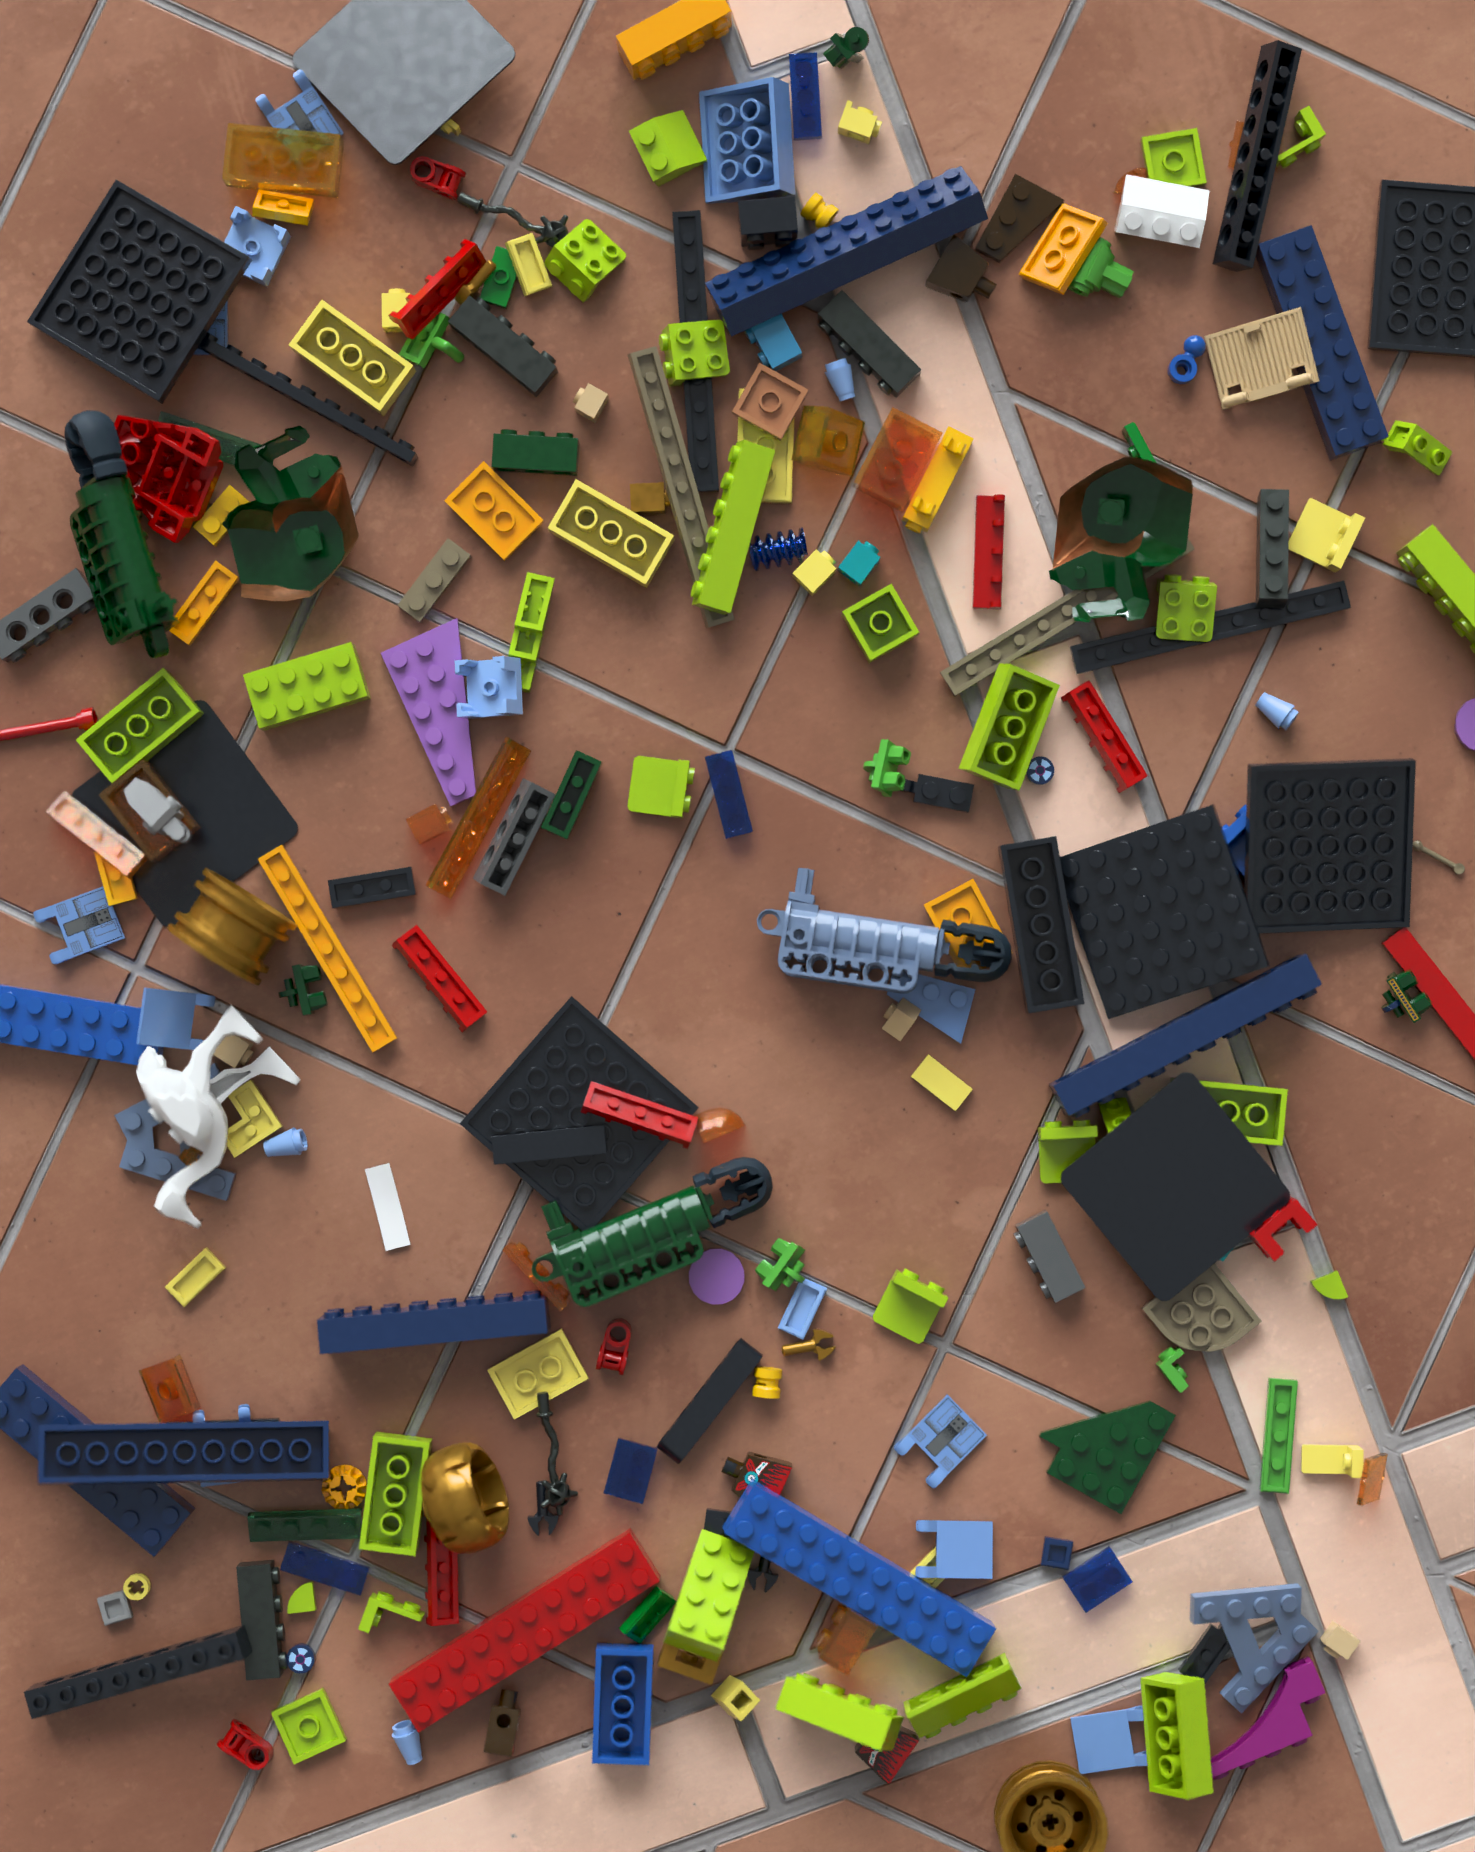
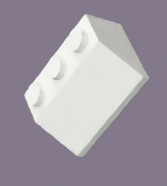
(1162, 211)

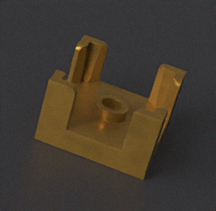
(688, 1664)

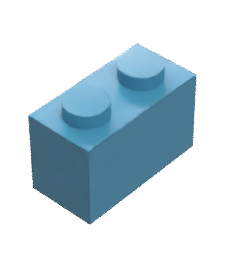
(775, 343)

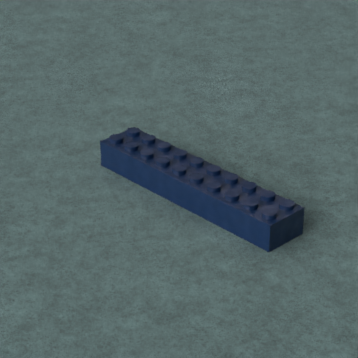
(846, 250)
(1184, 1034)
(183, 1452)

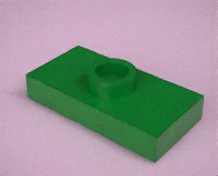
(501, 282)
(1138, 447)
(647, 1614)

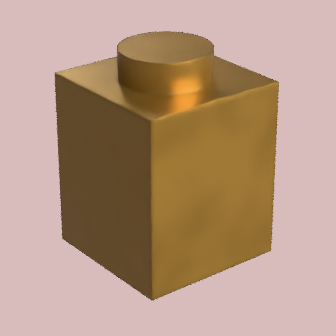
(648, 498)

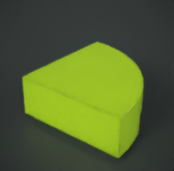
(1330, 1286)
(303, 1599)

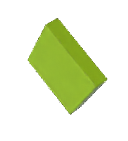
(1174, 158)
(308, 1725)

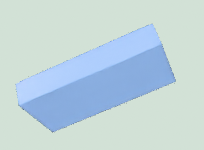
(802, 1308)

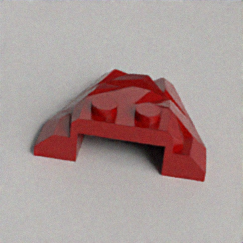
(170, 472)

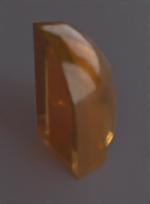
(717, 1122)

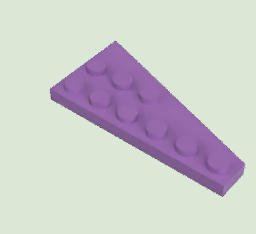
(430, 692)

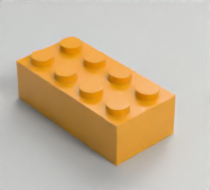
(672, 33)

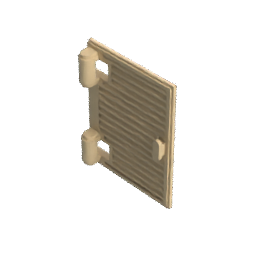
(1261, 358)

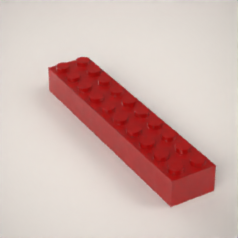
(524, 1630)

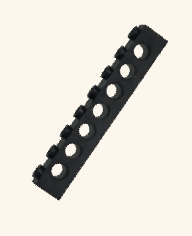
(1257, 156)
(138, 1672)

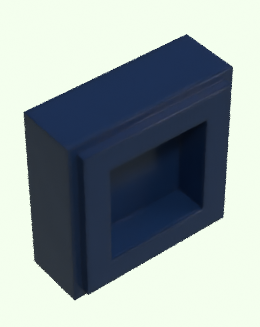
(1056, 1552)

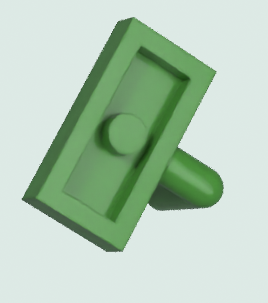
(423, 345)

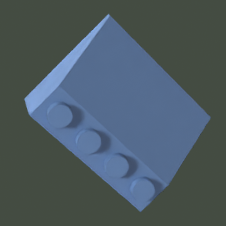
(747, 141)

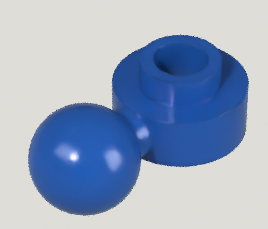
(1193, 347)

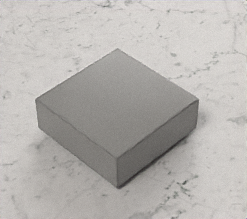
(114, 1607)

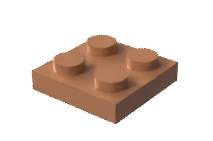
(770, 401)

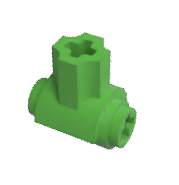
(1101, 272)

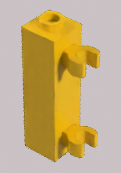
(937, 480)

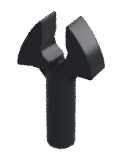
(549, 1517)
(764, 1567)

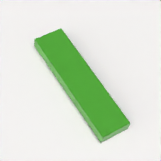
(1278, 1435)

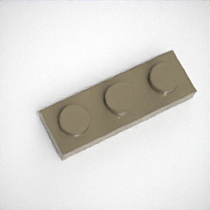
(434, 580)

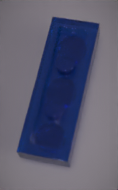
(805, 96)
(728, 794)
(325, 1568)

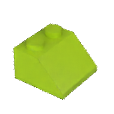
(668, 146)

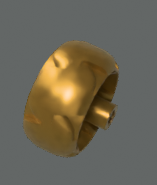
(464, 1498)

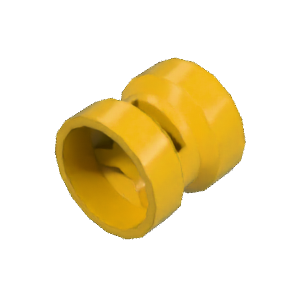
(816, 210)
(767, 1382)

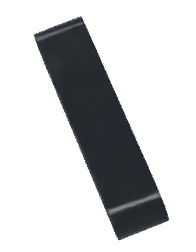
(709, 1401)

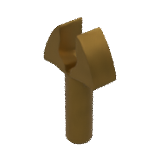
(477, 281)
(810, 1345)

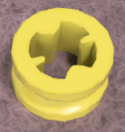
(139, 1594)

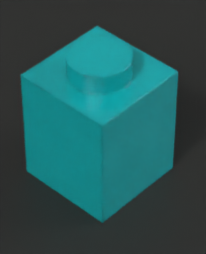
(859, 562)

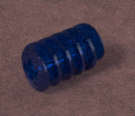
(778, 549)

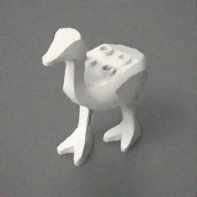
(194, 1108)

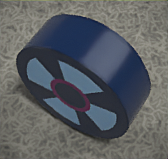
(1040, 770)
(300, 1658)

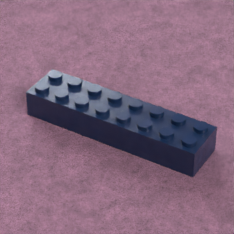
(1343, 397)
(433, 1323)
(142, 1511)

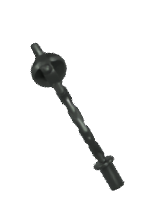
(551, 232)
(557, 1492)

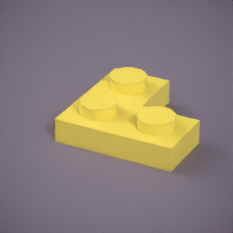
(257, 1119)

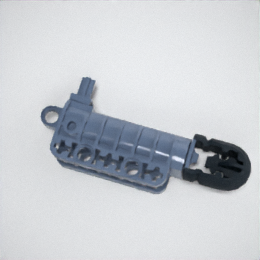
(876, 944)

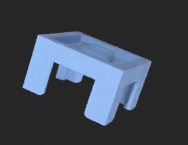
(258, 241)
(492, 687)

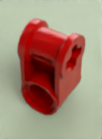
(438, 178)
(615, 1351)
(244, 1744)

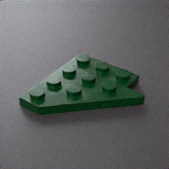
(1108, 1451)

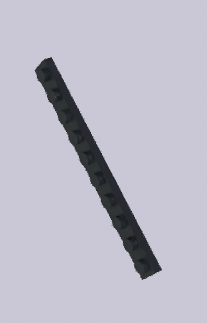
(691, 309)
(306, 398)
(1227, 624)

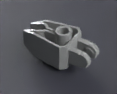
(159, 812)

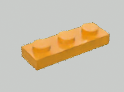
(203, 602)

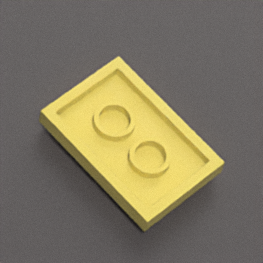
(541, 1367)

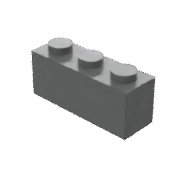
(1048, 1257)

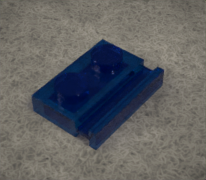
(630, 1470)
(1097, 1579)

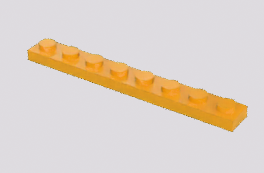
(327, 948)

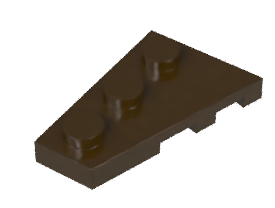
(1016, 216)

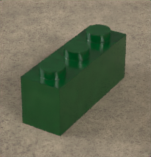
(535, 453)
(572, 795)

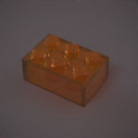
(897, 459)
(155, 845)

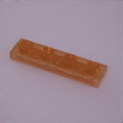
(97, 835)

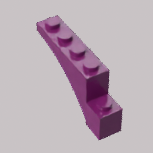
(1279, 1724)

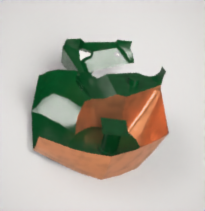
(296, 526)
(1115, 527)

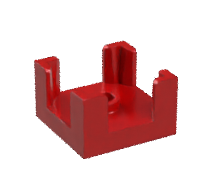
(1291, 1211)

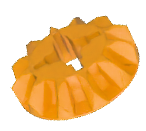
(352, 1477)

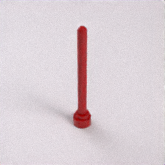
(82, 720)

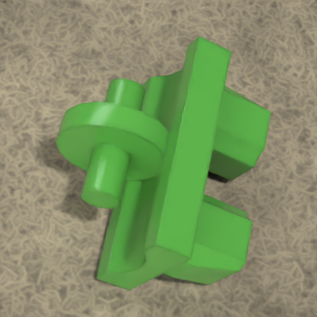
(884, 768)
(786, 1268)

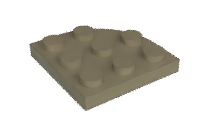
(1204, 1314)

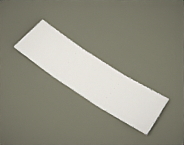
(387, 1206)

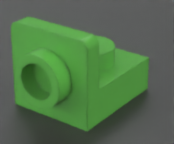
(1174, 1374)

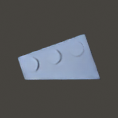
(940, 1003)

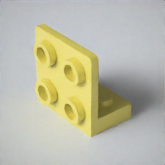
(1324, 535)

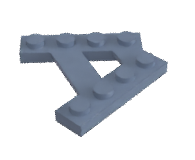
(145, 1159)
(1255, 1665)

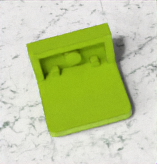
(584, 259)
(694, 351)
(1185, 608)
(660, 786)
(1062, 1146)
(909, 1305)

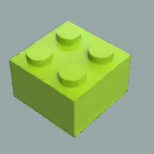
(880, 623)

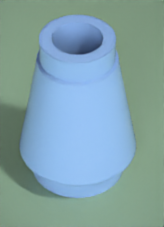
(840, 377)
(1277, 711)
(287, 1143)
(408, 1741)

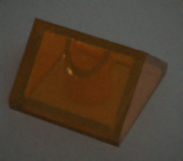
(169, 1389)

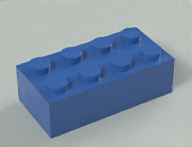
(622, 1703)

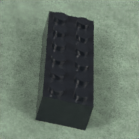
(1041, 924)

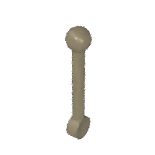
(1458, 868)

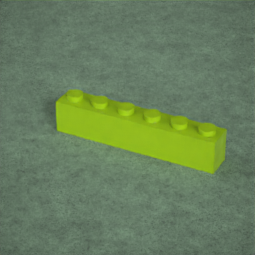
(733, 527)

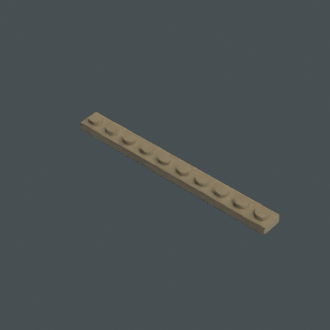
(673, 464)
(1029, 634)

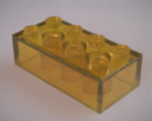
(283, 160)

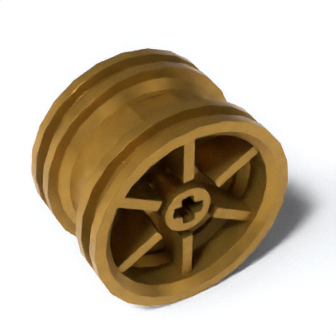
(231, 927)
(1042, 1781)

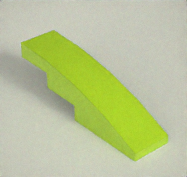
(531, 624)

